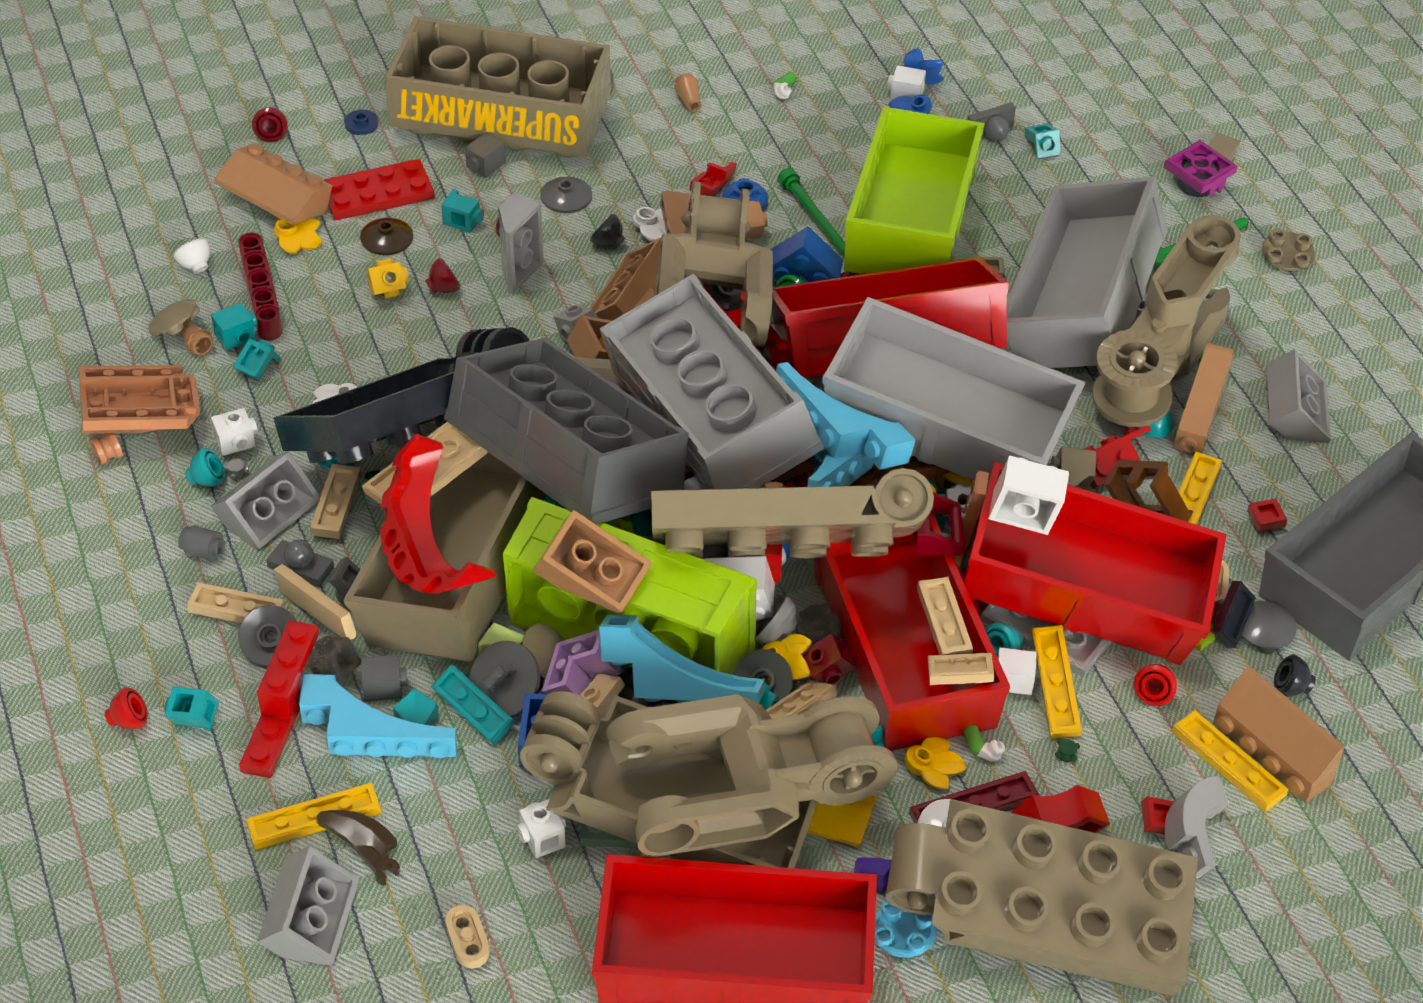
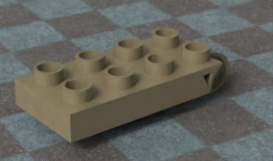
(793, 516)
(573, 752)
(1049, 895)

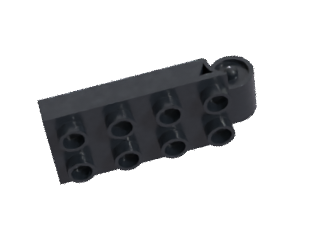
(383, 408)

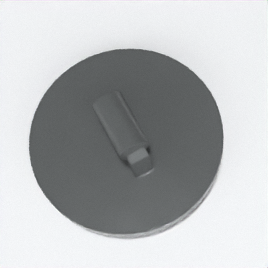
(505, 674)

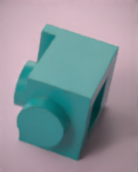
(461, 212)
(191, 707)

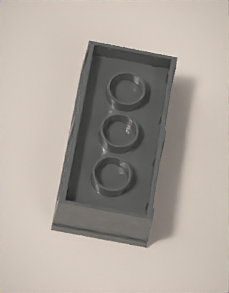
(567, 429)
(1355, 555)

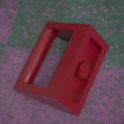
(935, 544)

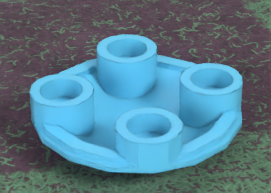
(903, 932)

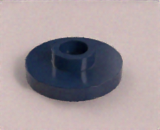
(361, 122)

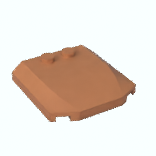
(137, 398)

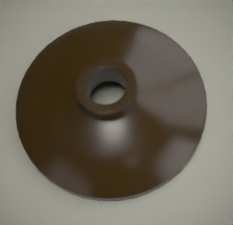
(386, 236)

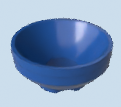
(757, 193)

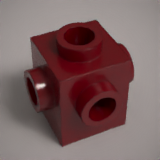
(829, 660)

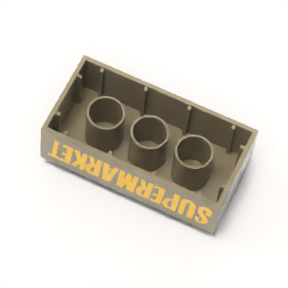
(499, 83)

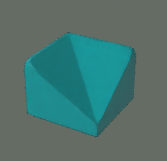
(417, 708)

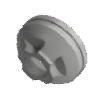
(780, 624)

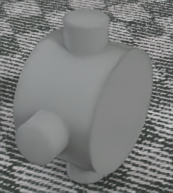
(236, 469)

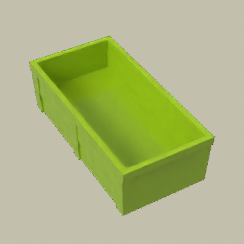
(911, 191)
(681, 600)

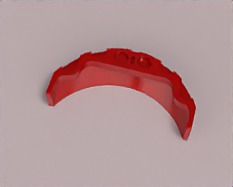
(407, 527)

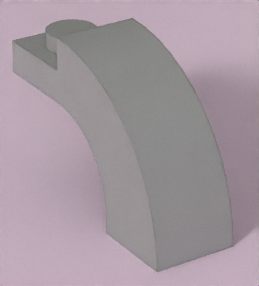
(1187, 821)

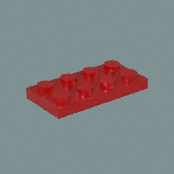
(379, 189)

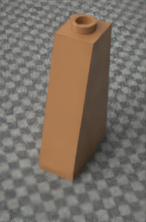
(676, 203)
(1204, 399)

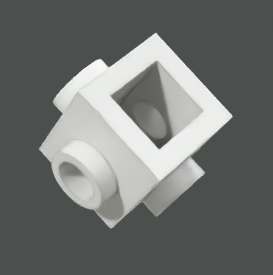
(234, 431)
(541, 829)

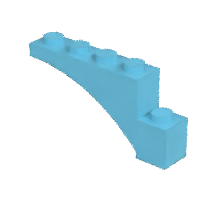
(848, 429)
(839, 470)
(662, 671)
(362, 730)

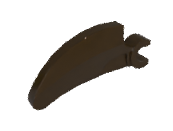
(365, 836)

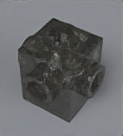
(818, 622)
(334, 657)

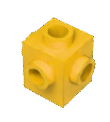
(378, 282)

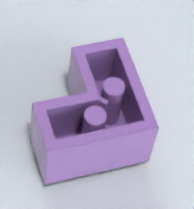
(577, 664)

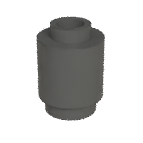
(201, 542)

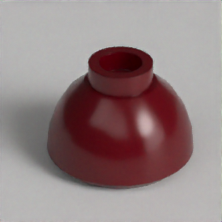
(269, 124)
(442, 278)

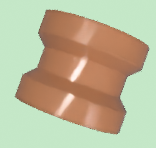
(105, 448)

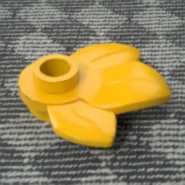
(297, 235)
(792, 649)
(934, 762)

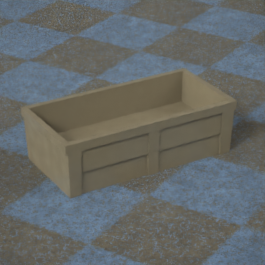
(470, 523)

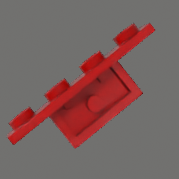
(1113, 450)

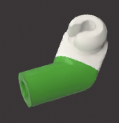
(782, 84)
(988, 751)

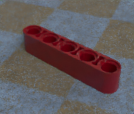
(260, 286)

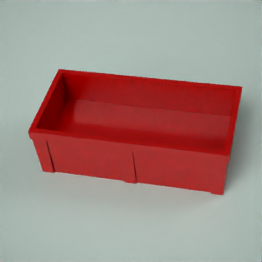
(954, 294)
(1102, 572)
(893, 639)
(732, 933)

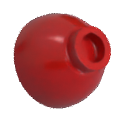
(1155, 685)
(127, 710)

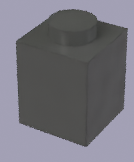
(485, 155)
(383, 678)

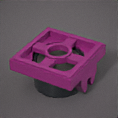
(1199, 169)

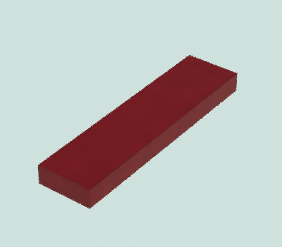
(999, 794)

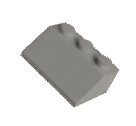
(520, 239)
(1297, 399)
(267, 501)
(308, 908)

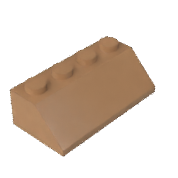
(274, 184)
(628, 282)
(1279, 735)

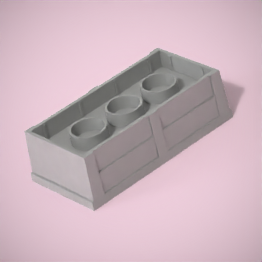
(1085, 270)
(710, 380)
(950, 391)

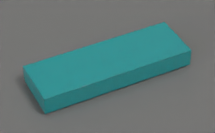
(473, 704)

